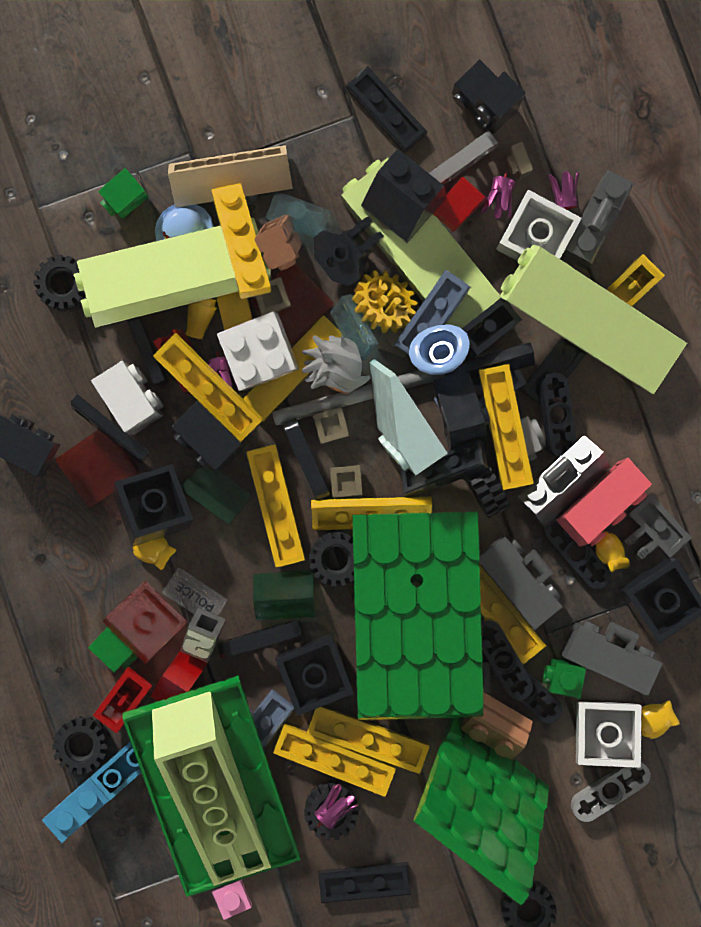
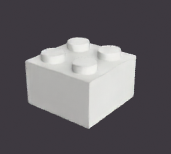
(538, 224)
(258, 351)
(128, 398)
(608, 734)

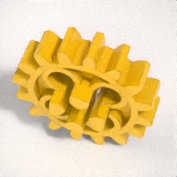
(372, 300)

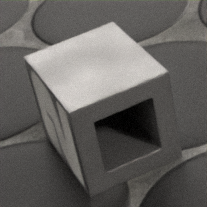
(202, 635)

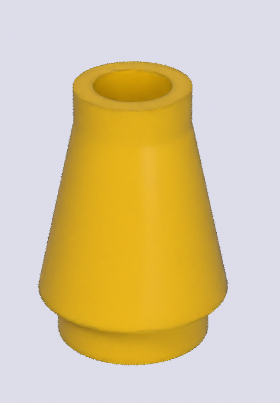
(199, 317)

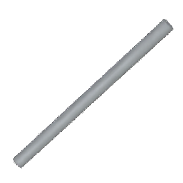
(358, 395)

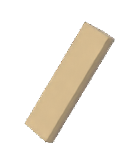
(256, 170)

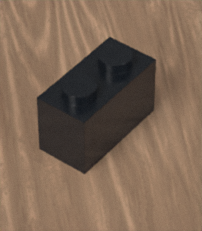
(490, 327)

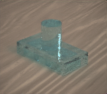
(306, 217)
(353, 328)

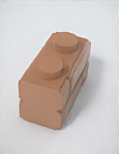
(279, 243)
(499, 728)

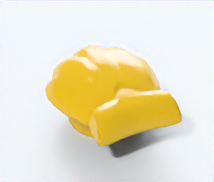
(154, 552)
(612, 552)
(657, 719)

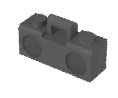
(597, 219)
(564, 481)
(526, 593)
(623, 665)

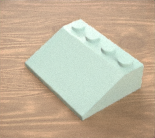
(402, 425)

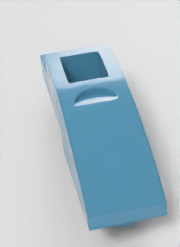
(93, 793)

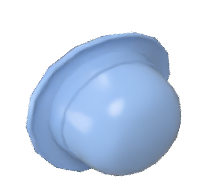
(182, 221)
(439, 349)

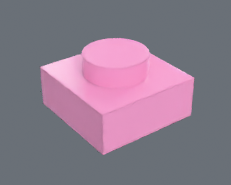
(232, 898)

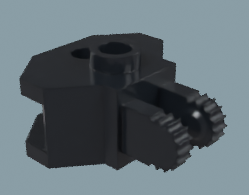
(345, 252)

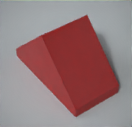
(459, 204)
(178, 677)
(123, 697)

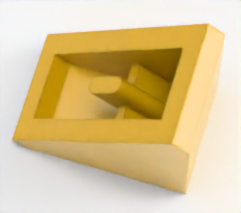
(636, 280)

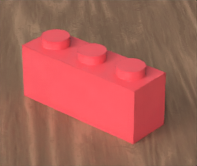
(604, 503)

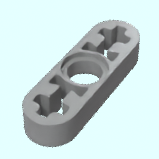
(465, 158)
(608, 803)

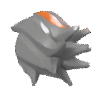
(335, 365)

